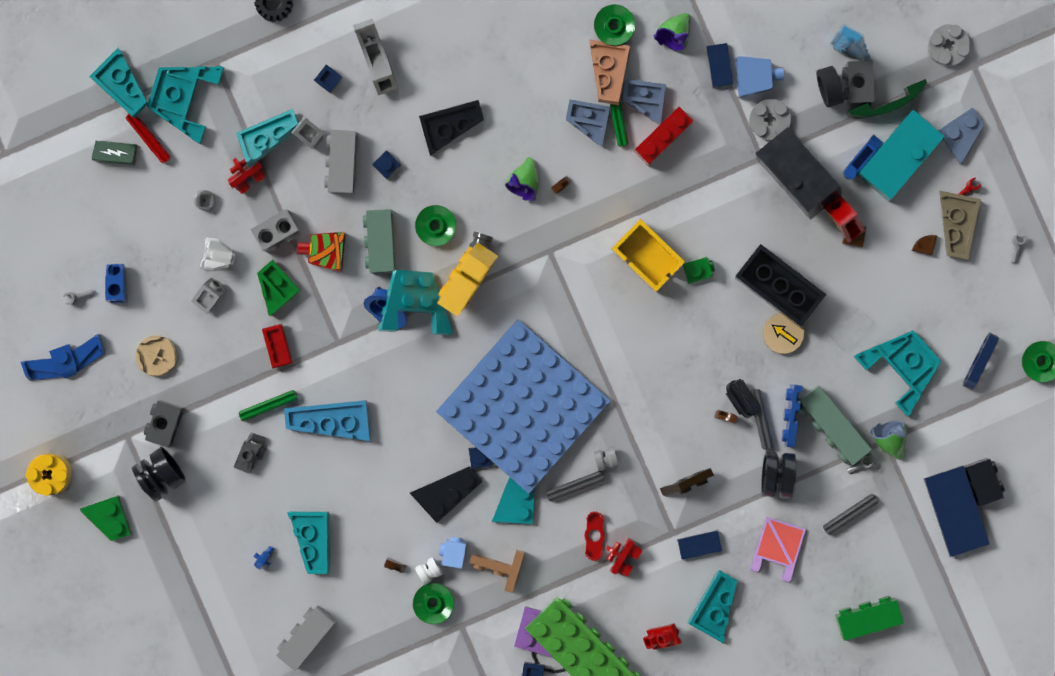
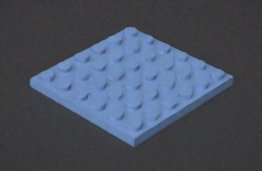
(523, 406)

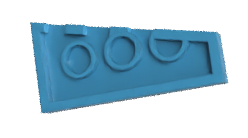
(851, 42)
(334, 419)

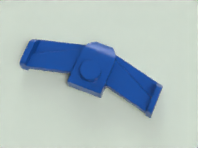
(64, 361)

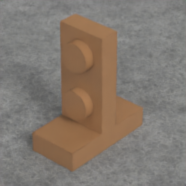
(500, 568)

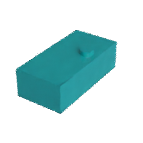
(900, 155)

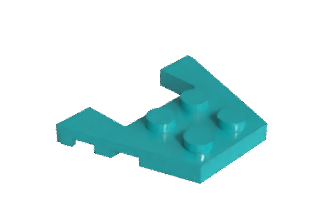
(174, 93)
(414, 293)
(910, 360)

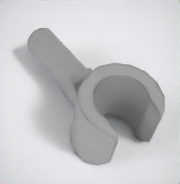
(1017, 245)
(75, 297)
(863, 463)

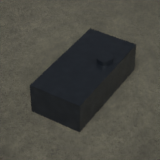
(799, 173)
(780, 286)

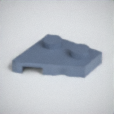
(645, 98)
(589, 119)
(962, 133)

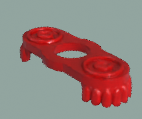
(594, 549)

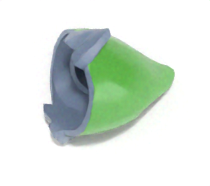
(891, 438)

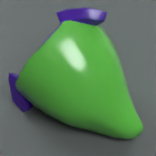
(674, 32)
(524, 181)

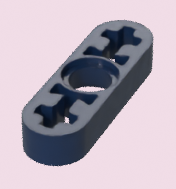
(980, 361)

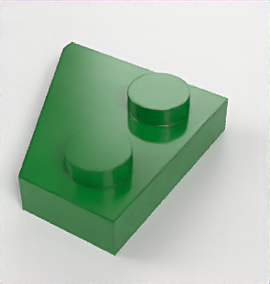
(276, 287)
(108, 518)

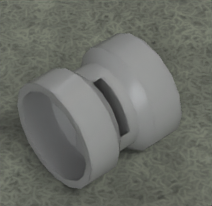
(606, 459)

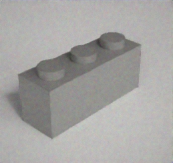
(341, 161)
(305, 637)

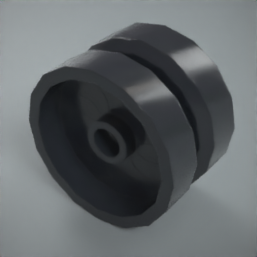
(781, 475)

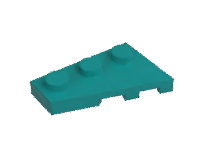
(266, 135)
(515, 505)
(313, 538)
(714, 606)

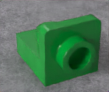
(698, 270)

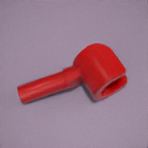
(969, 187)

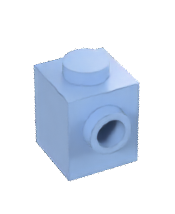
(453, 552)

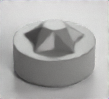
(204, 200)

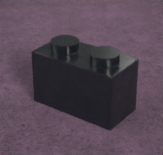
(984, 481)

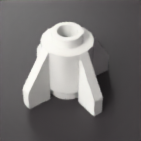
(216, 255)

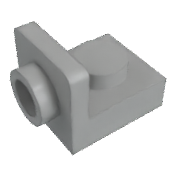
(308, 133)
(208, 295)

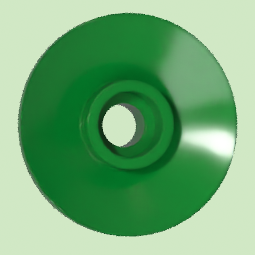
(614, 14)
(424, 223)
(1030, 364)
(433, 614)

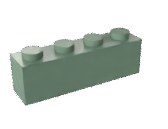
(834, 425)

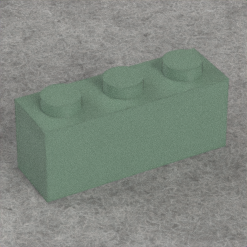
(379, 241)

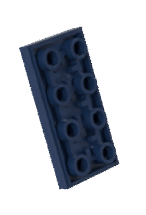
(956, 511)

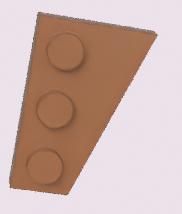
(609, 70)

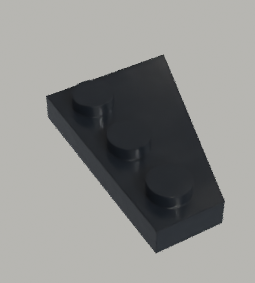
(449, 123)
(446, 493)

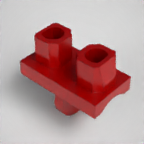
(238, 179)
(628, 549)
(662, 637)

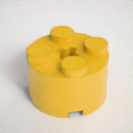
(37, 474)

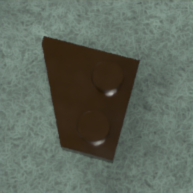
(684, 484)

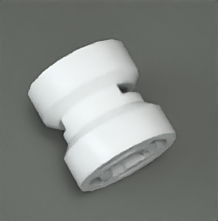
(429, 571)

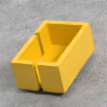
(647, 255)
(466, 278)

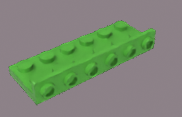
(575, 644)

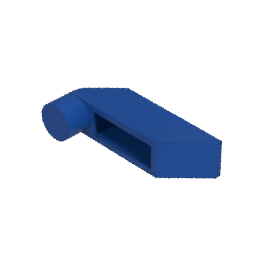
(862, 157)

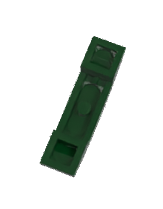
(865, 111)

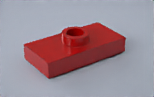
(277, 346)

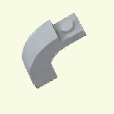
(375, 56)

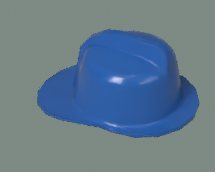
(375, 303)

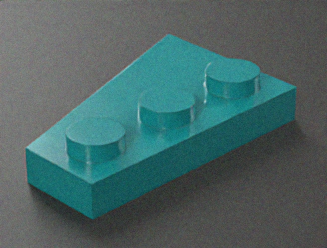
(120, 84)

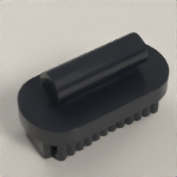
(742, 398)

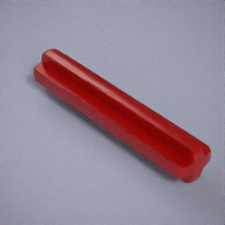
(148, 138)

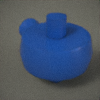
(263, 558)

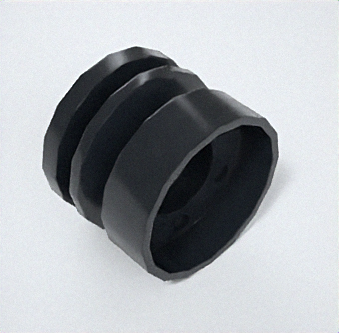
(155, 477)

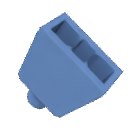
(756, 75)

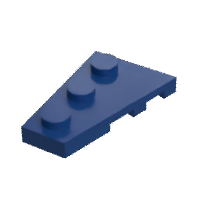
(790, 432)

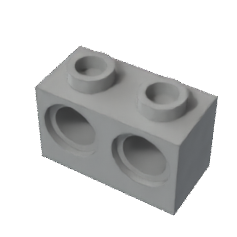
(273, 225)

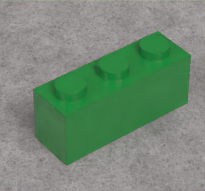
(869, 618)

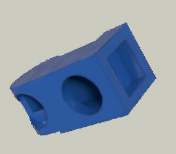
(115, 284)

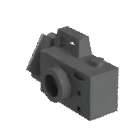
(249, 453)

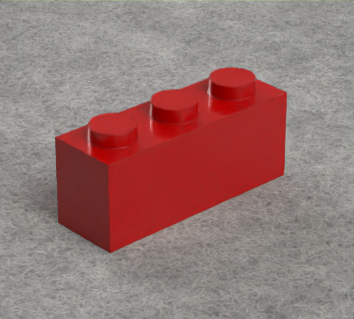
(663, 136)

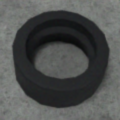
(830, 86)

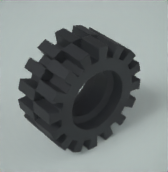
(273, 15)

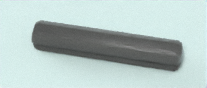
(762, 422)
(575, 485)
(850, 514)

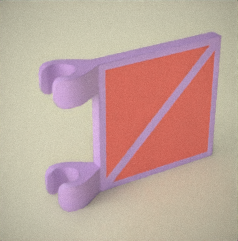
(778, 544)

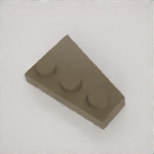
(959, 223)

